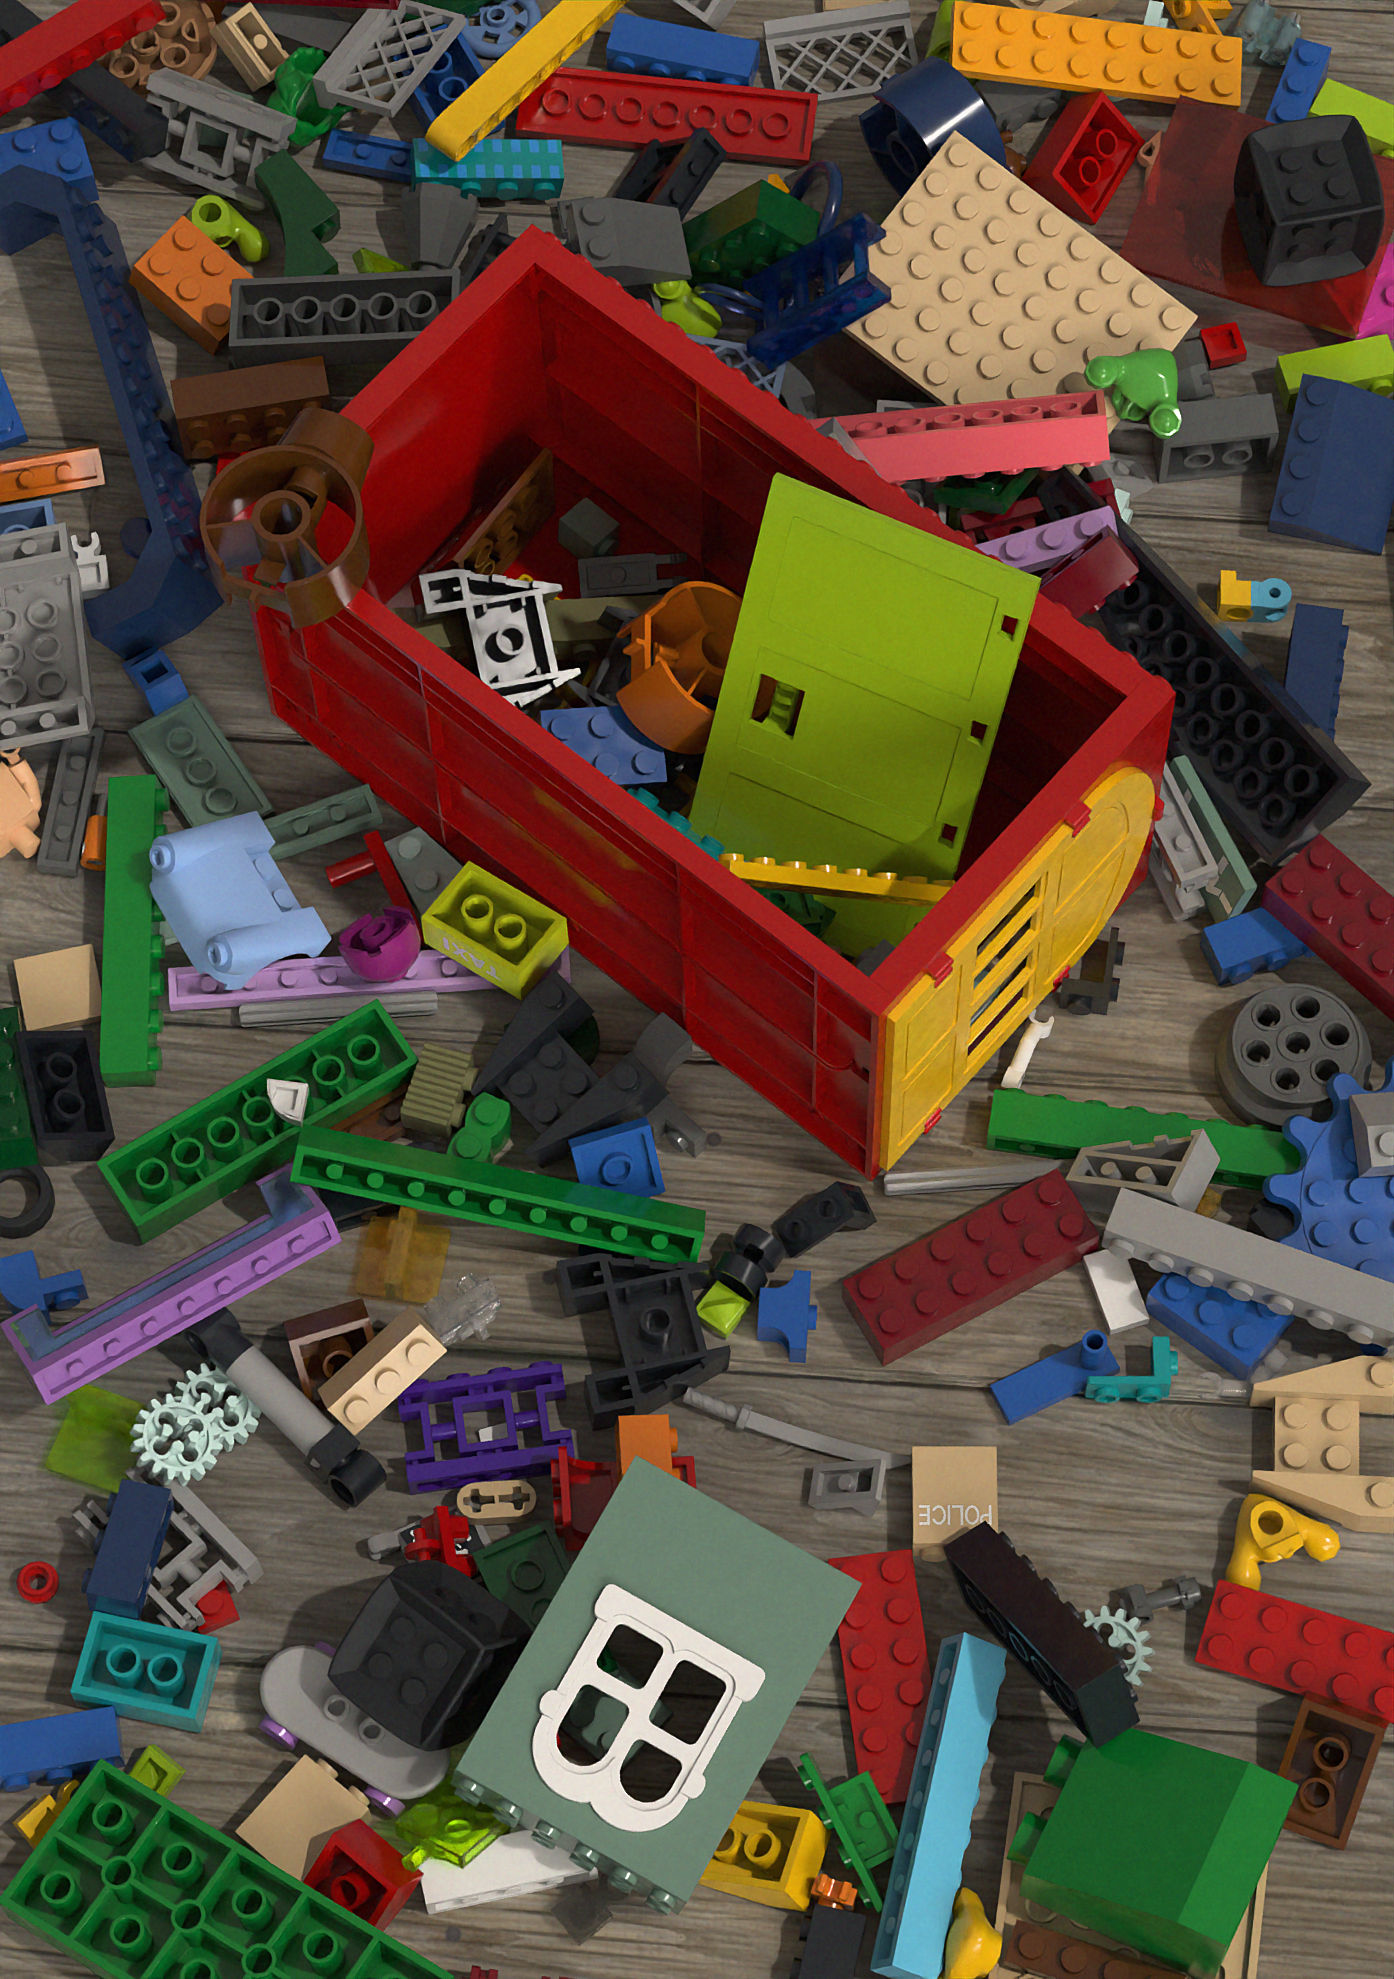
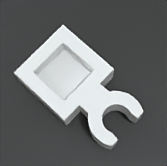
(92, 567)

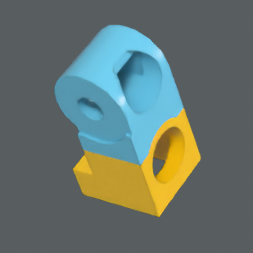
(1251, 600)

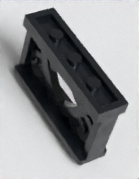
(673, 171)

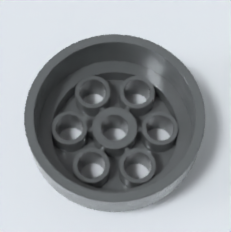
(1252, 1087)

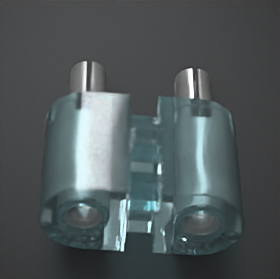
(1262, 30)

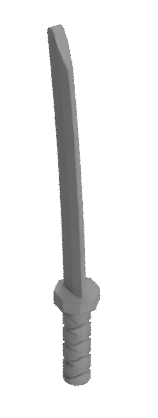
(746, 1418)

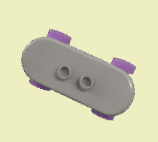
(311, 1709)

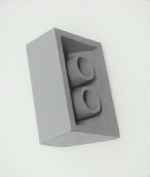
(1373, 1133)

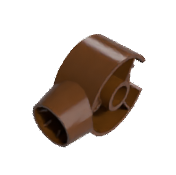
(313, 462)

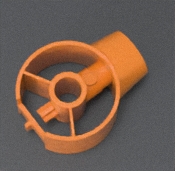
(691, 648)

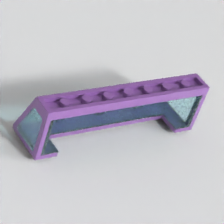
(176, 1297)

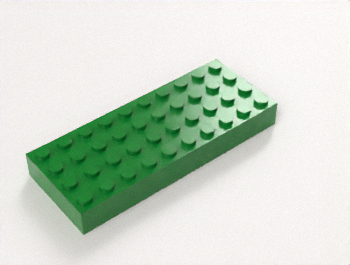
(165, 1896)

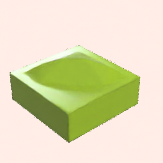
(722, 1309)
(157, 1771)

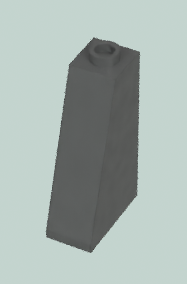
(300, 25)

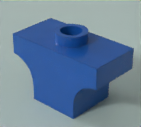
(787, 1315)

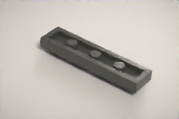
(71, 803)

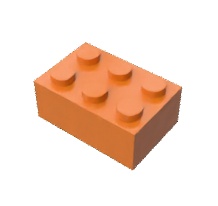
(190, 283)

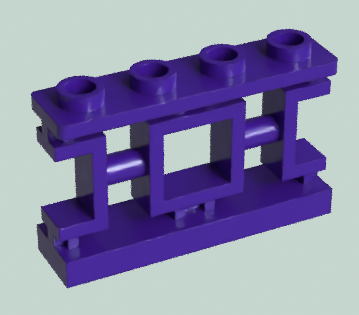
(488, 1459)

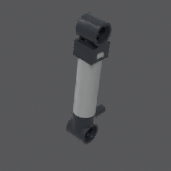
(329, 1448)

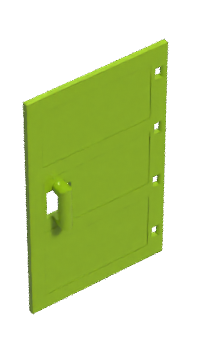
(895, 666)

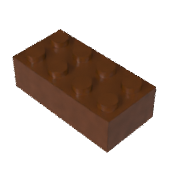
(246, 405)

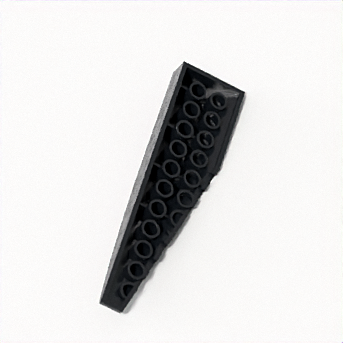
(1230, 716)

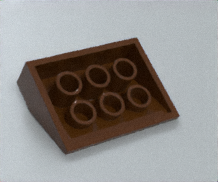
(506, 522)

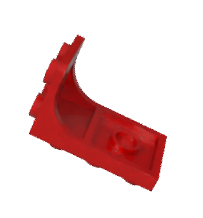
(586, 1491)

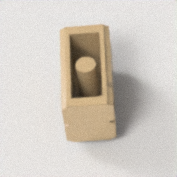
(250, 46)

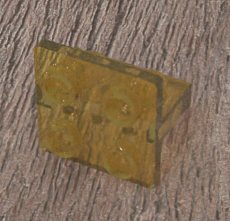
(403, 1259)

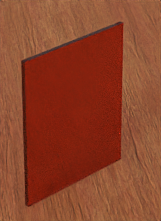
(1192, 235)

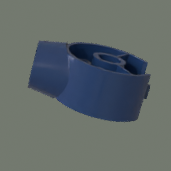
(919, 116)

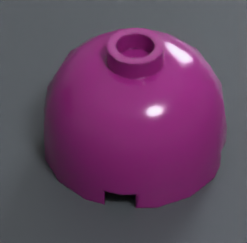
(381, 946)

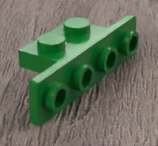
(861, 1822)

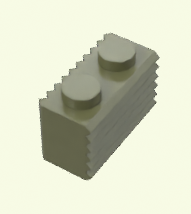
(438, 1090)

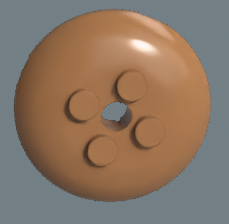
(176, 42)

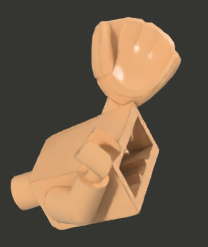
(18, 806)

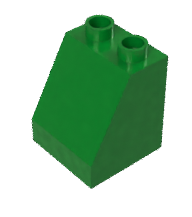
(1153, 1844)

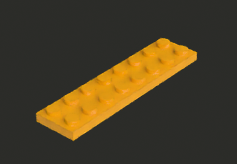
(1094, 55)

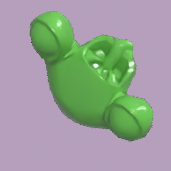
(1143, 385)

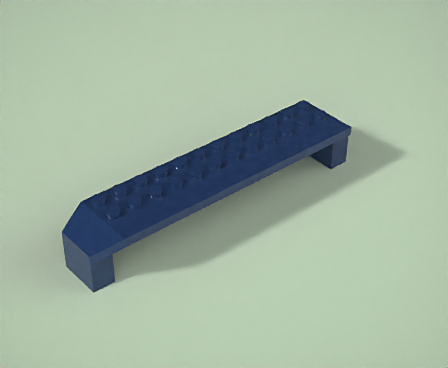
(172, 580)

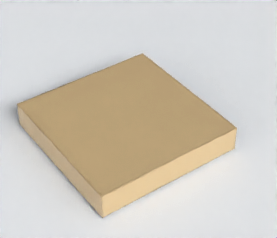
(59, 989)

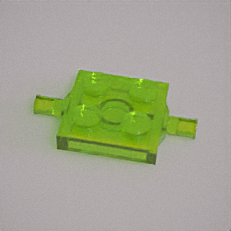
(447, 1828)

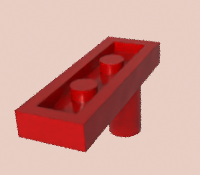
(370, 861)

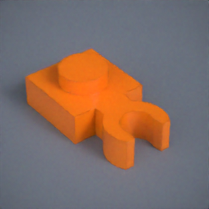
(834, 1893)

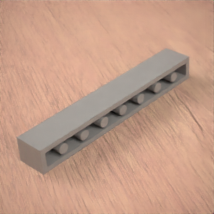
(1252, 1268)

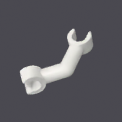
(1034, 1031)

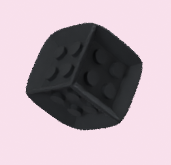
(1308, 200)
(428, 1654)

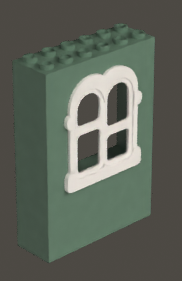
(708, 1595)

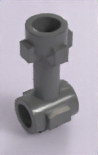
(1140, 1605)

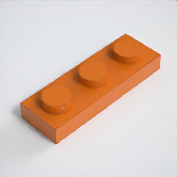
(51, 473)

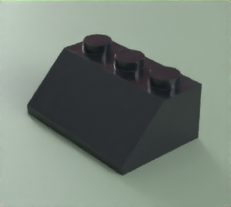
(65, 1093)

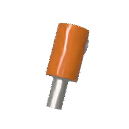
(95, 838)

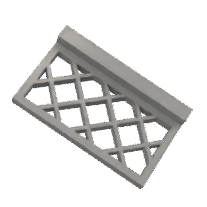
(834, 26)
(365, 45)

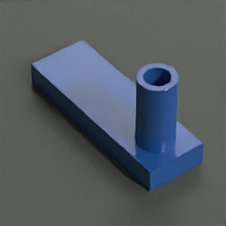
(1054, 1378)

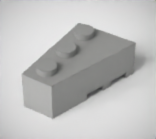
(1164, 1170)

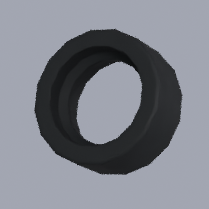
(41, 1213)

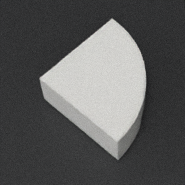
(288, 1099)

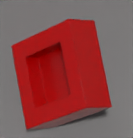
(1223, 345)
(217, 1609)

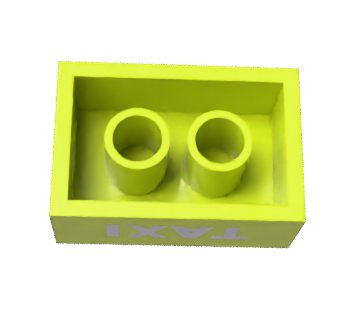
(495, 930)

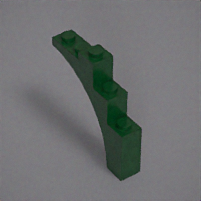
(303, 216)

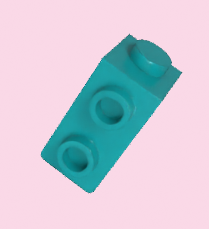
(1143, 1388)

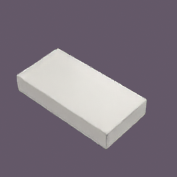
(1115, 1291)

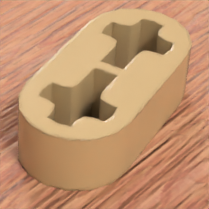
(496, 1492)

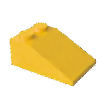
(769, 1855)

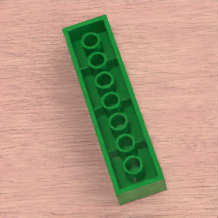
(240, 1135)

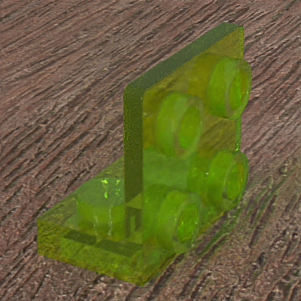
(96, 1438)

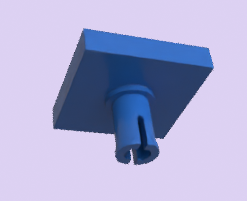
(619, 1159)

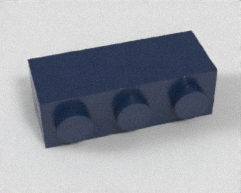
(128, 1549)

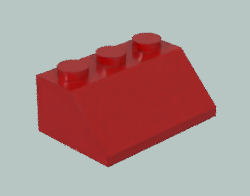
(1084, 157)

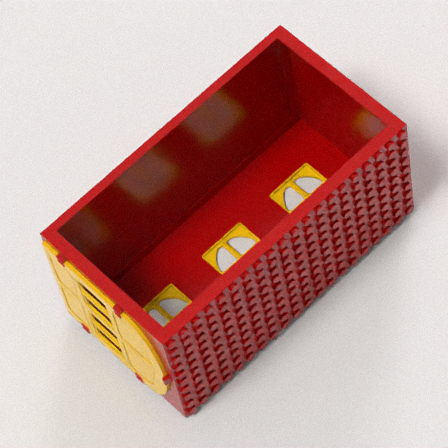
(686, 465)

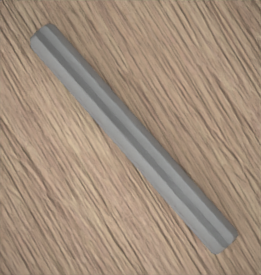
(335, 1008)
(970, 1177)

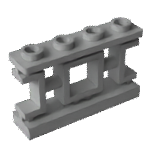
(226, 113)
(1179, 855)
(191, 1522)

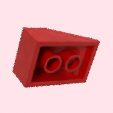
(363, 1874)

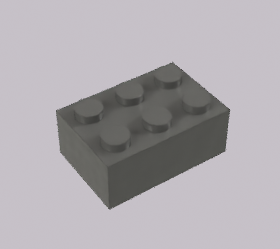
(1219, 439)

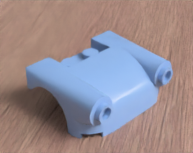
(230, 899)

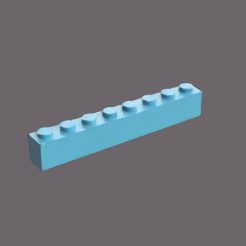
(939, 1809)

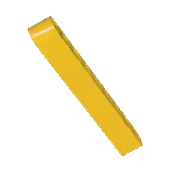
(517, 74)

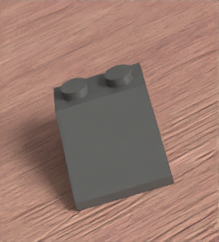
(629, 240)

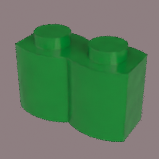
(485, 1130)

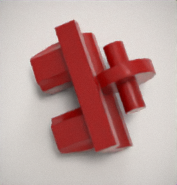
(438, 1538)

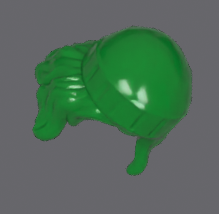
(297, 97)

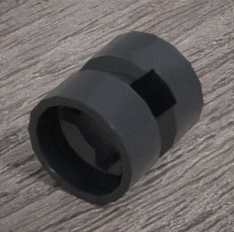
(750, 1258)

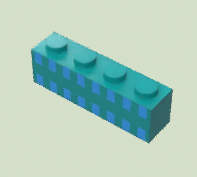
(494, 168)

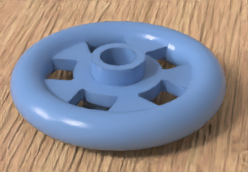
(500, 28)

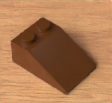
(1332, 1763)

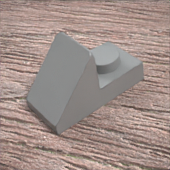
(1124, 472)
(848, 1485)

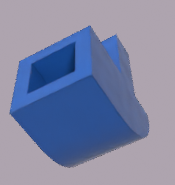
(156, 680)
(24, 1287)

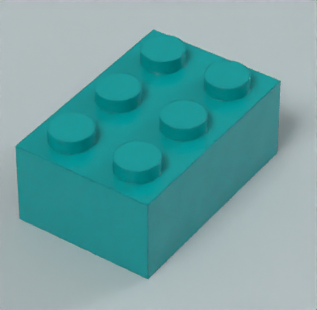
(147, 1671)

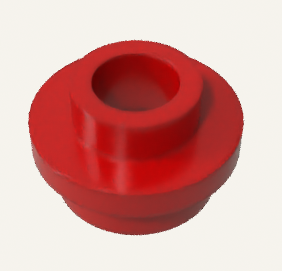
(33, 1571)

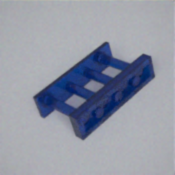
(829, 312)

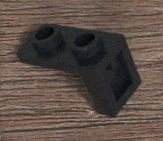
(823, 1216)

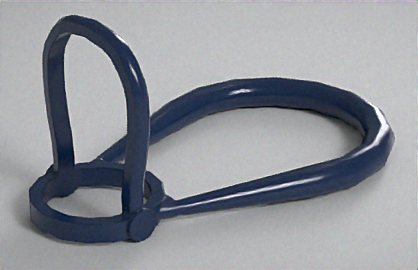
(826, 223)

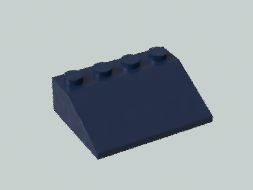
(1337, 467)

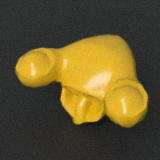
(1273, 1532)
(971, 1941)

